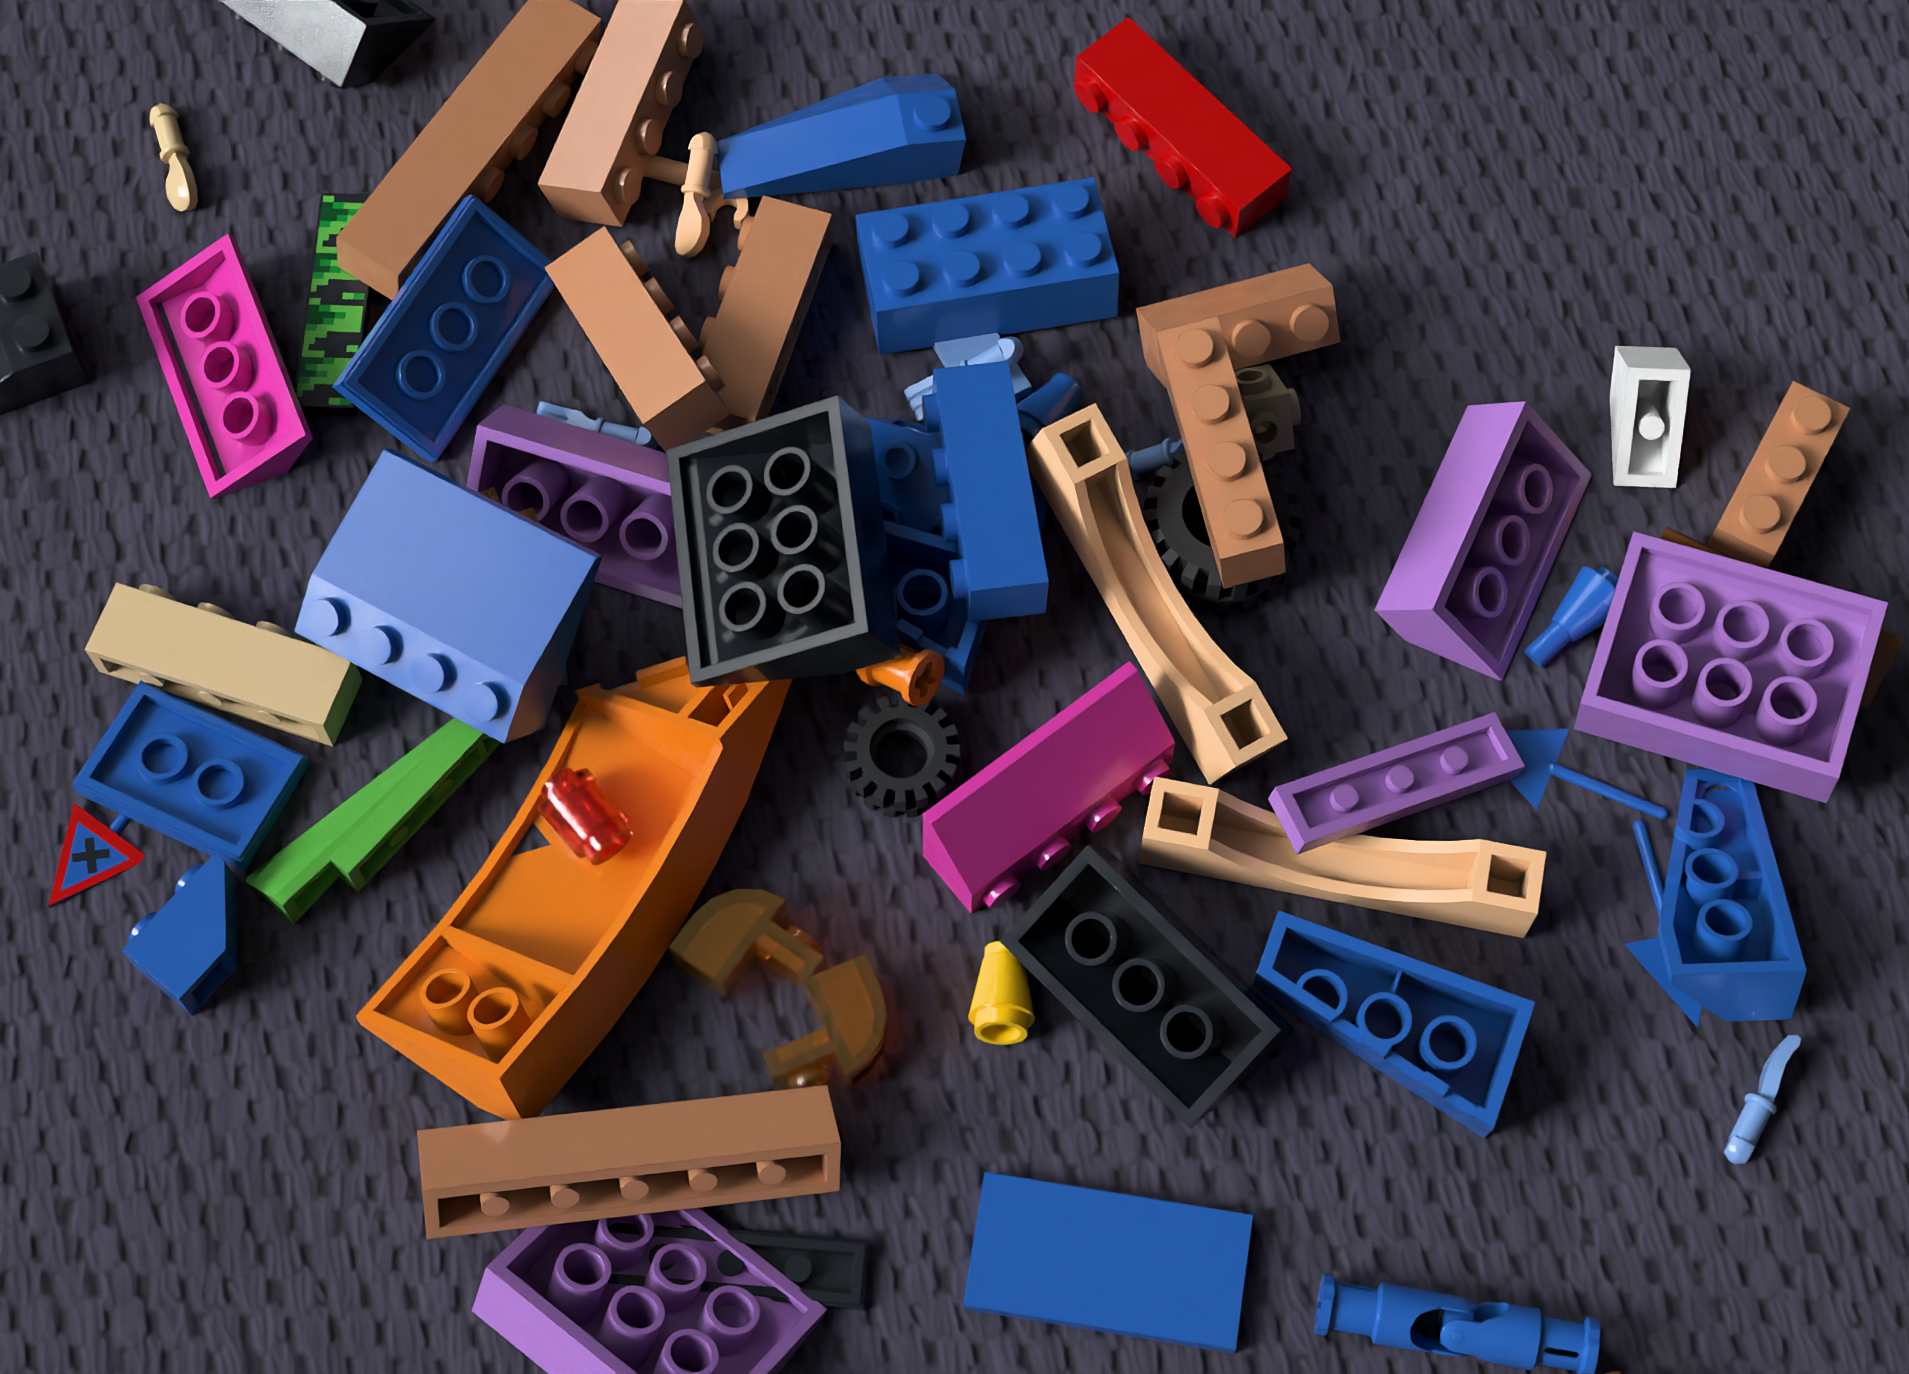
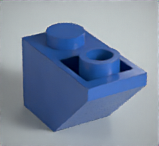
(193, 938)

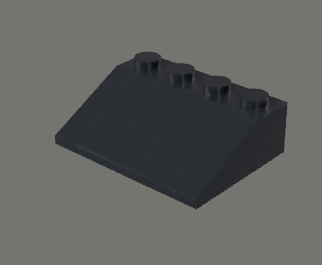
(783, 548)

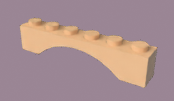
(1095, 502)
(1442, 881)

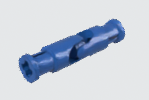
(1491, 1331)

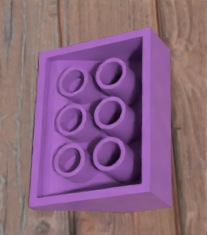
(1731, 667)
(561, 1312)

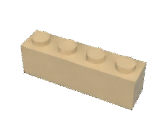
(224, 662)

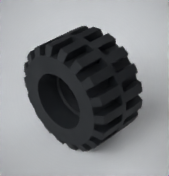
(1191, 561)

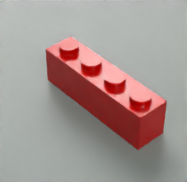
(1180, 128)

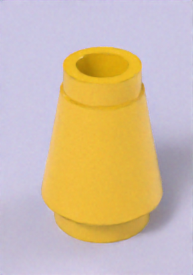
(1001, 999)

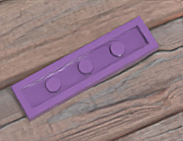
(1395, 782)

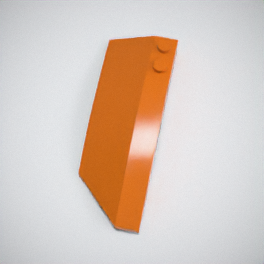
(556, 948)

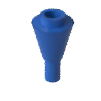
(1578, 614)

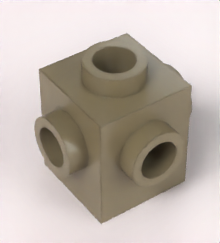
(1269, 409)

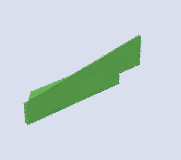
(373, 822)

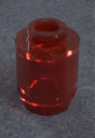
(585, 815)

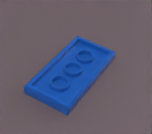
(448, 329)
(1108, 1262)

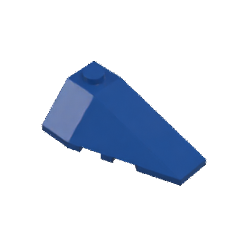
(860, 138)
(1725, 906)

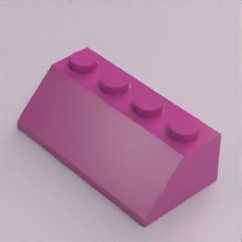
(1048, 791)

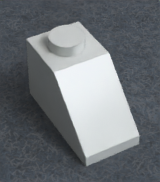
(1647, 415)

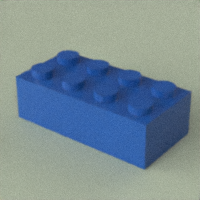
(987, 265)

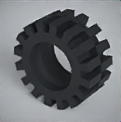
(895, 721)

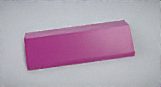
(231, 367)

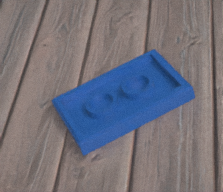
(191, 775)

